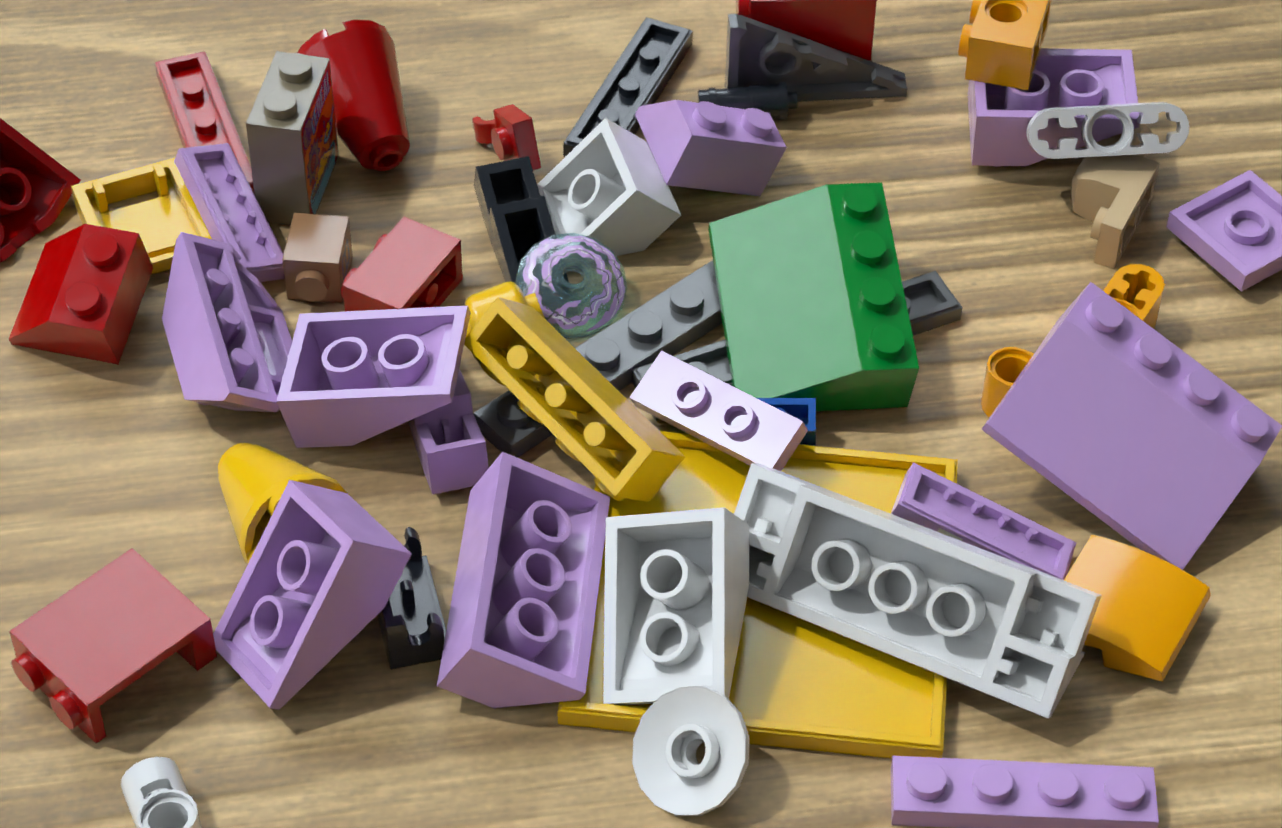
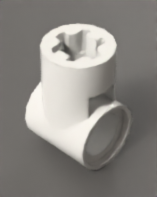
(159, 795)

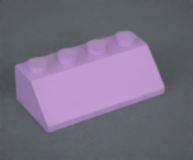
(524, 588)

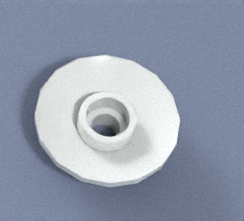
(668, 746)

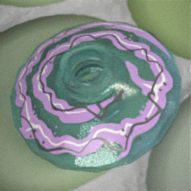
(569, 307)

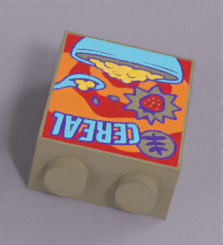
(293, 136)

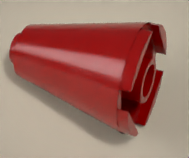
(365, 92)

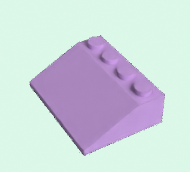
(1132, 427)

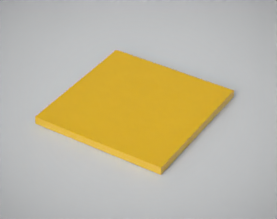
(791, 676)

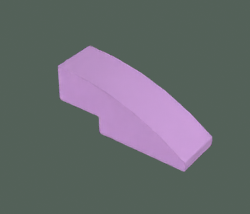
(451, 443)

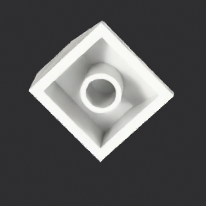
(610, 191)

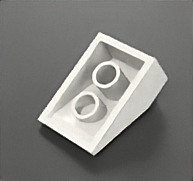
(673, 602)

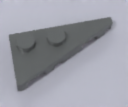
(815, 71)

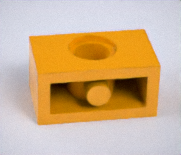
(1004, 40)

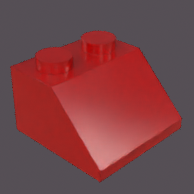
(85, 294)

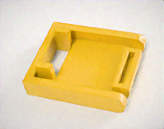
(156, 220)

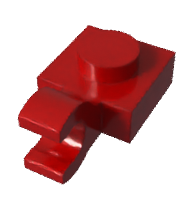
(510, 134)

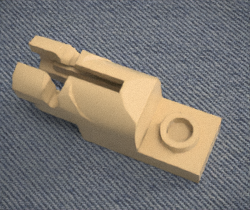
(1114, 197)

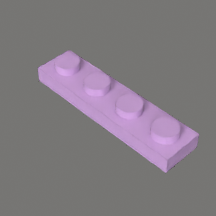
(1020, 794)

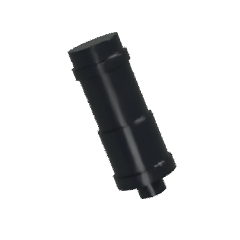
(767, 97)

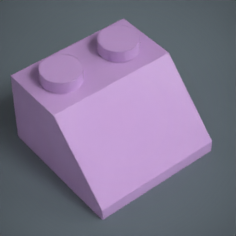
(712, 145)

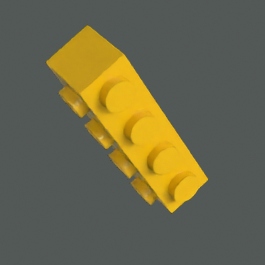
(573, 401)

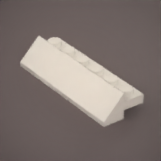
(913, 591)

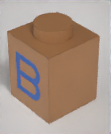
(317, 257)

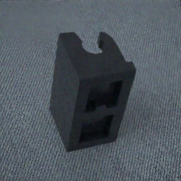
(412, 616)

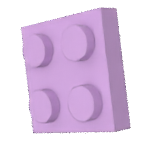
(1234, 229)

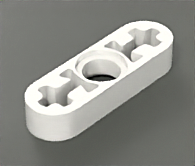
(1148, 144)

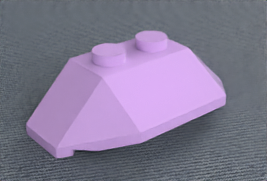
(223, 328)

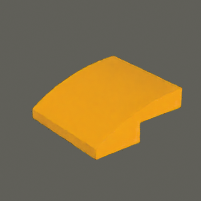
(1142, 608)

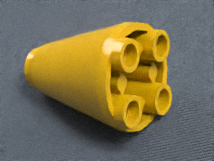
(253, 484)

